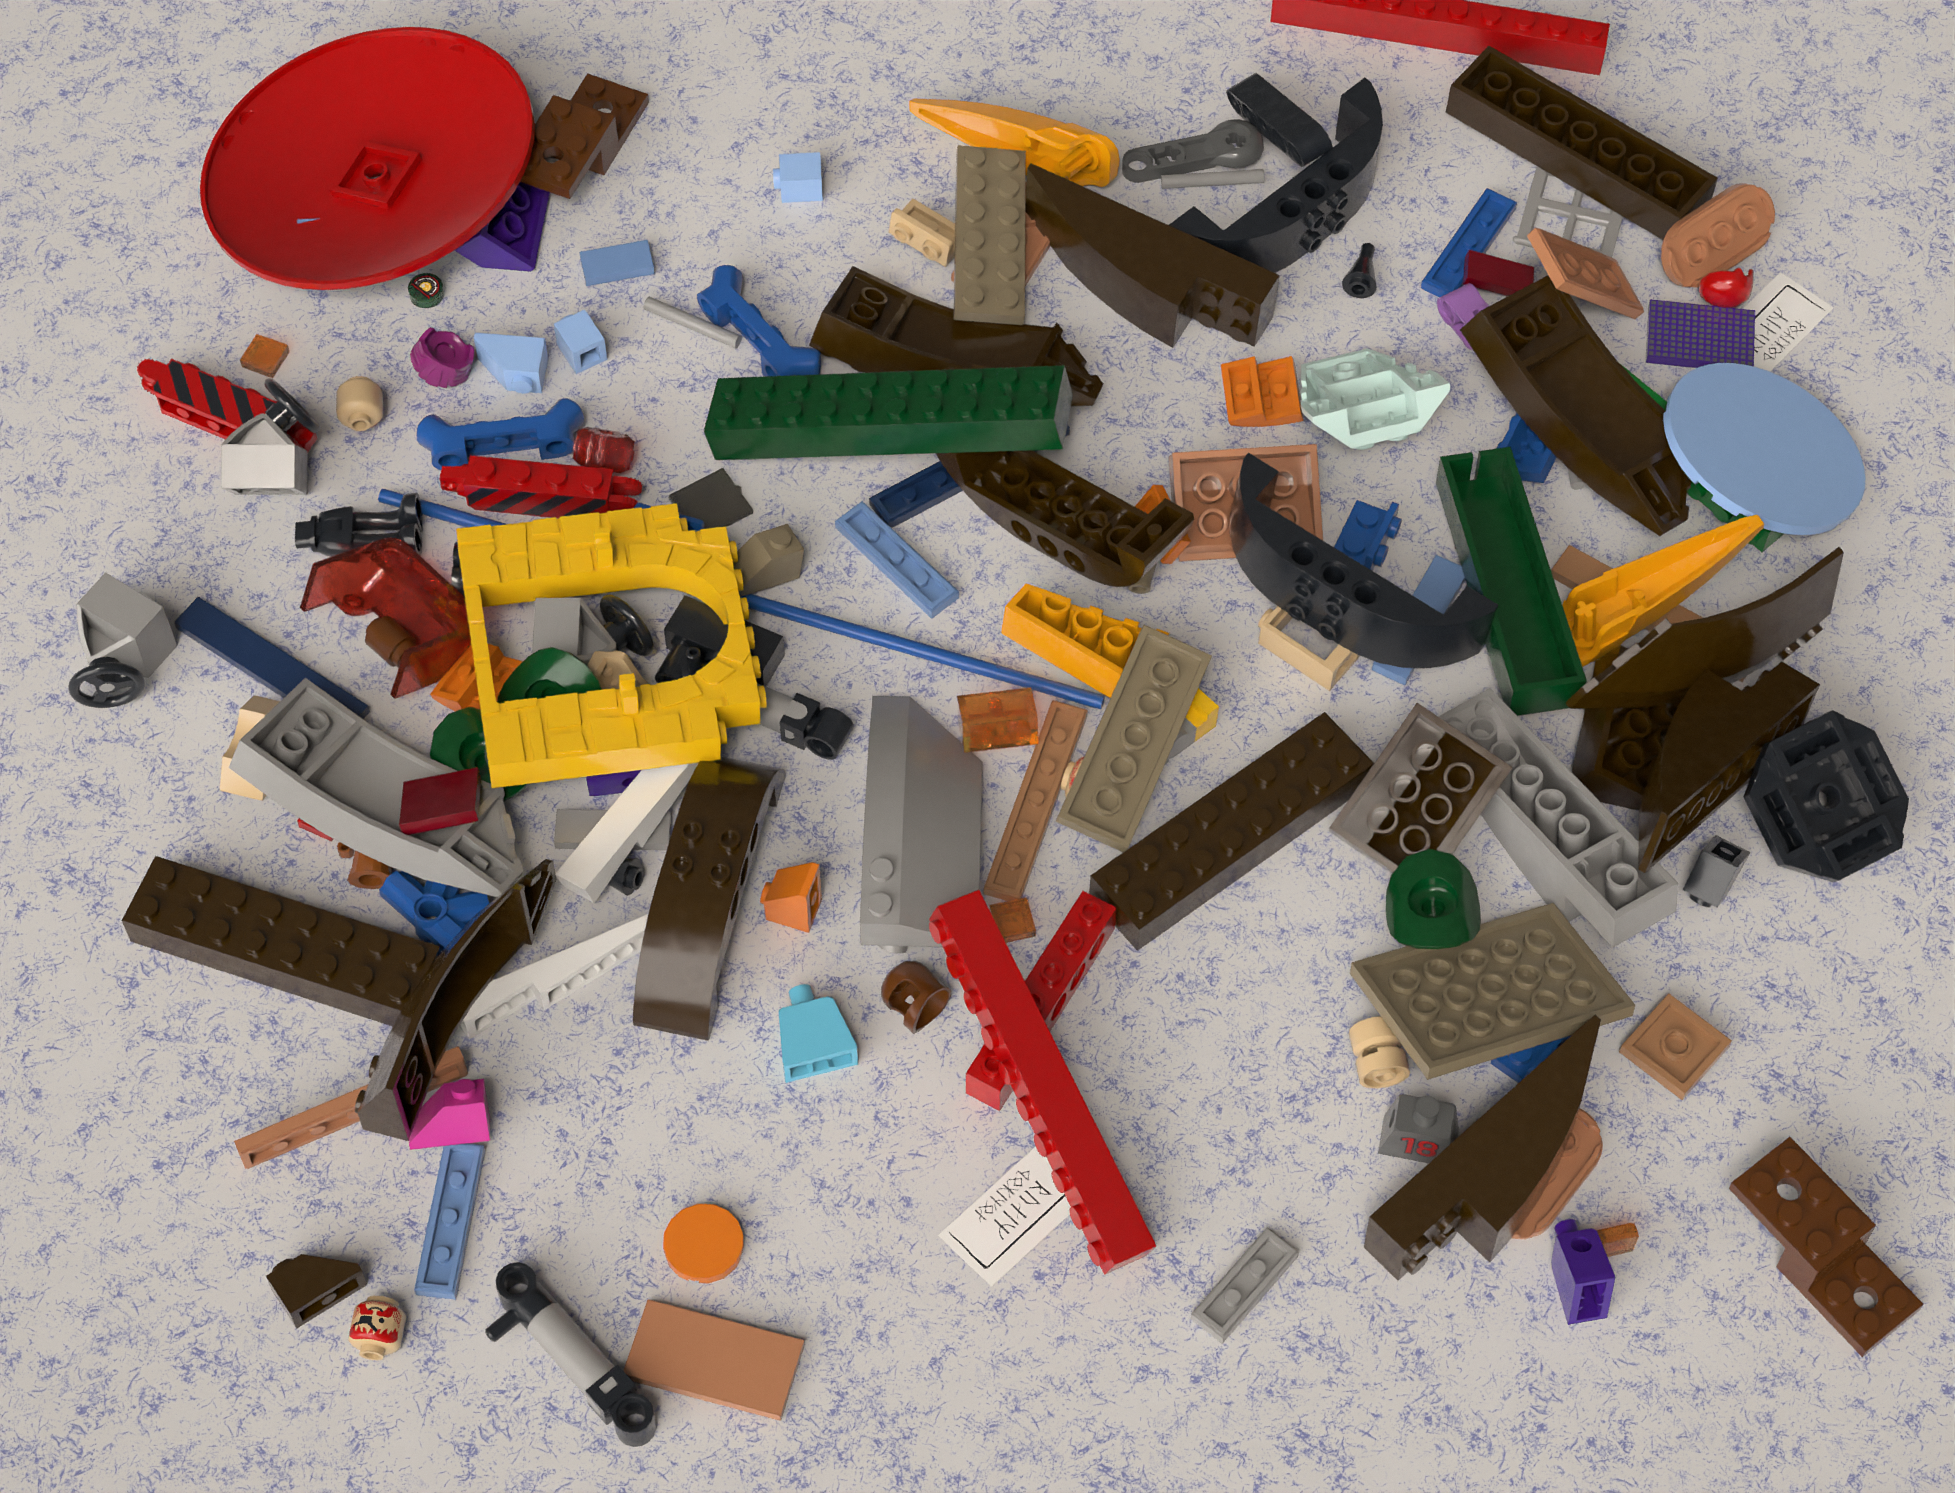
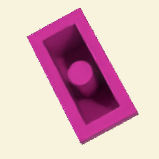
(453, 1116)

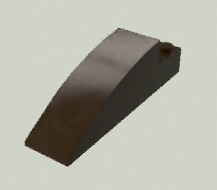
(1147, 267)
(1714, 751)
(1492, 1171)

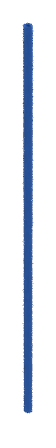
(831, 624)

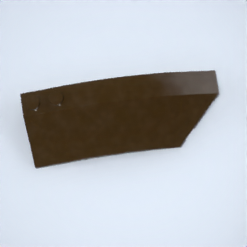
(893, 331)
(1581, 402)
(1727, 644)
(444, 998)

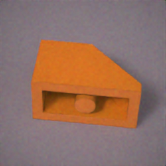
(793, 896)

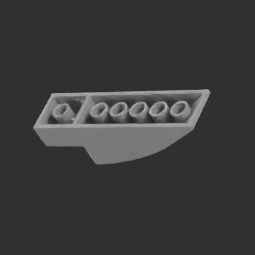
(1561, 831)

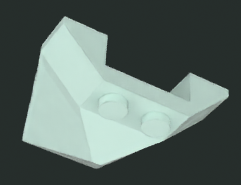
(1369, 397)

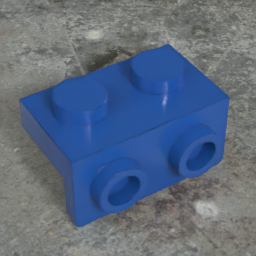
(1530, 453)

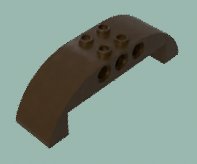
(1068, 514)
(701, 894)

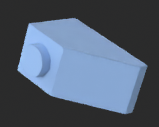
(514, 360)

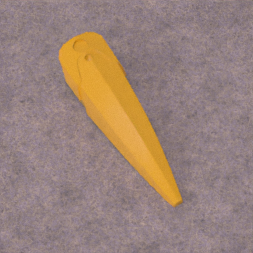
(1049, 143)
(1642, 591)

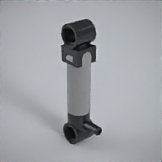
(796, 718)
(606, 1386)

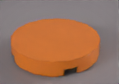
(703, 1243)

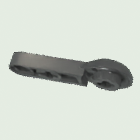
(1197, 152)

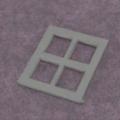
(1572, 212)

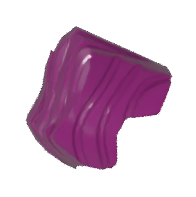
(442, 358)

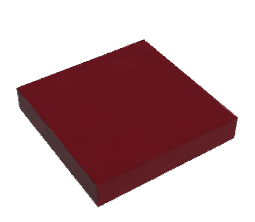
(440, 801)

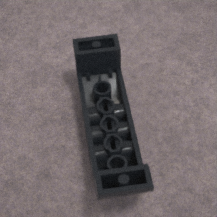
(1313, 201)
(1341, 594)

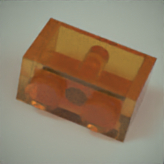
(997, 719)

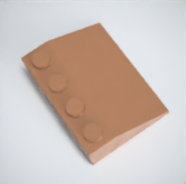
(1207, 485)

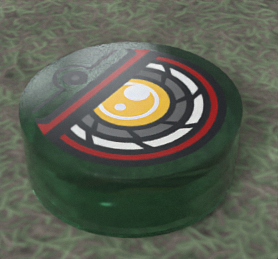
(425, 290)

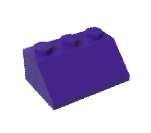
(512, 235)

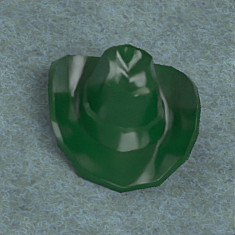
(548, 674)
(461, 745)
(1432, 902)

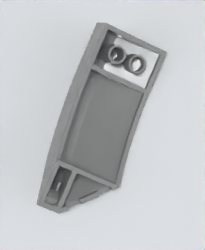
(349, 785)
(917, 823)

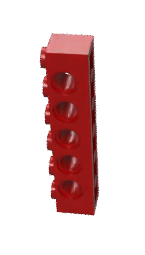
(1050, 984)

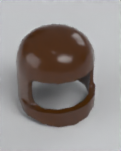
(928, 991)

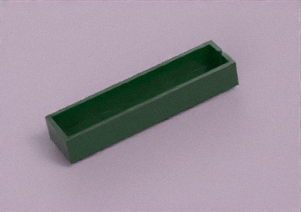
(1508, 565)

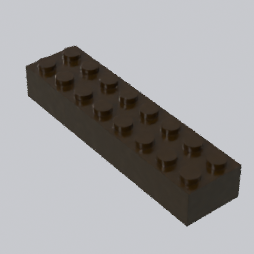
(1578, 143)
(1231, 830)
(276, 941)

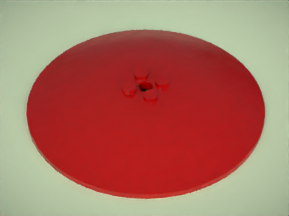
(404, 102)

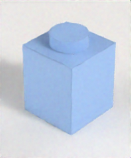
(799, 177)
(580, 341)

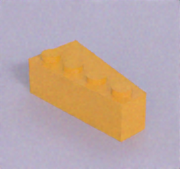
(1071, 636)

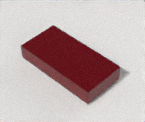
(1496, 273)

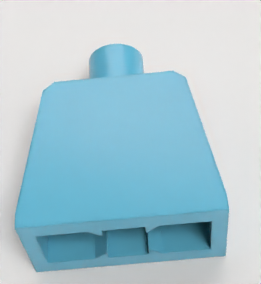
(814, 1036)

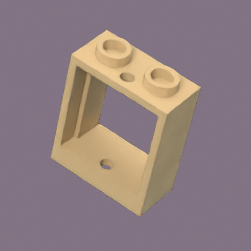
(1324, 672)

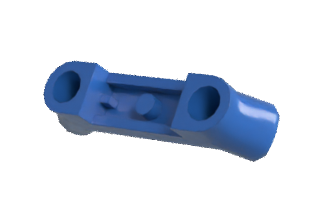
(724, 305)
(548, 432)

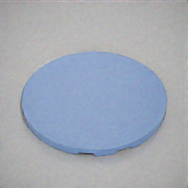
(1764, 448)

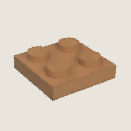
(1675, 1046)

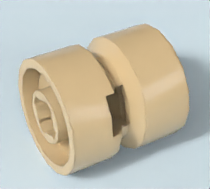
(1379, 1054)

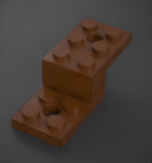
(582, 134)
(1826, 1246)

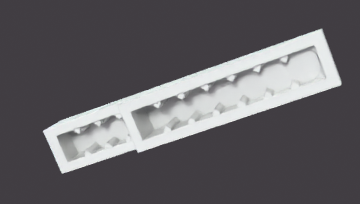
(625, 824)
(554, 976)

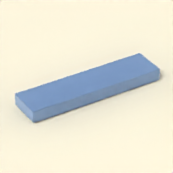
(897, 559)
(1438, 591)
(449, 1221)

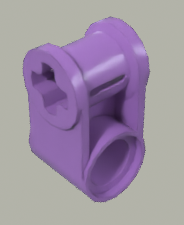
(1460, 307)

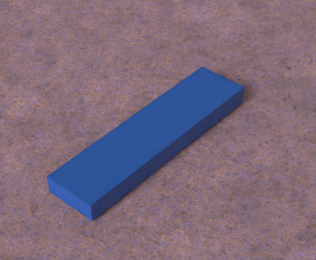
(1474, 234)

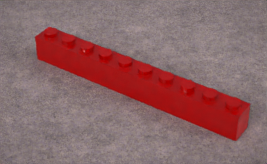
(1459, 28)
(1041, 1082)

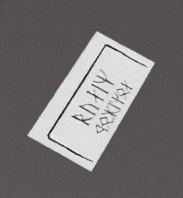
(1783, 319)
(1008, 1219)

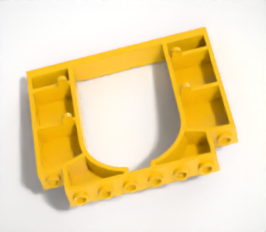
(627, 725)

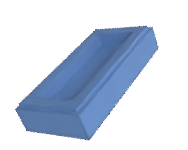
(616, 262)

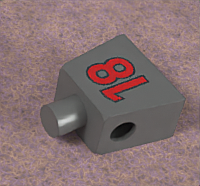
(1418, 1128)

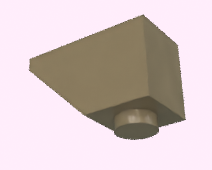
(769, 559)

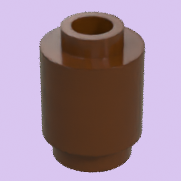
(388, 639)

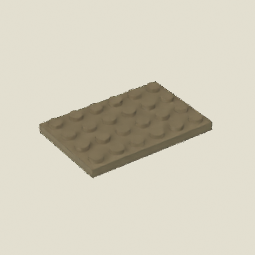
(1493, 996)

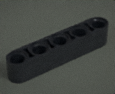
(1279, 119)

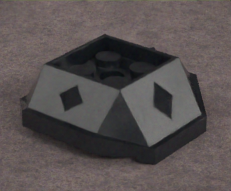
(1861, 789)

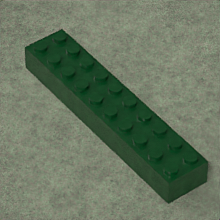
(889, 413)

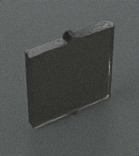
(713, 500)

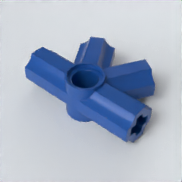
(436, 900)

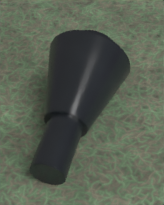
(1360, 279)
(628, 876)

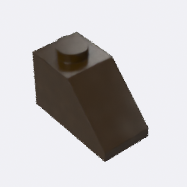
(313, 1285)

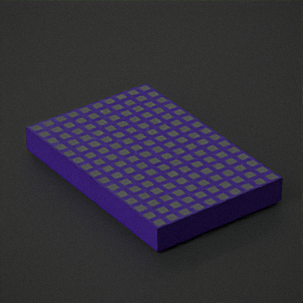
(1698, 334)

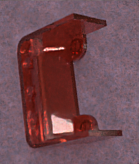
(400, 584)

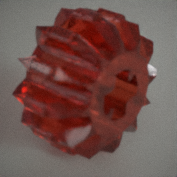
(603, 449)

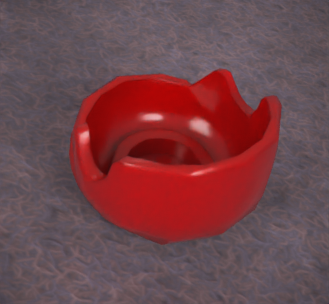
(1727, 288)

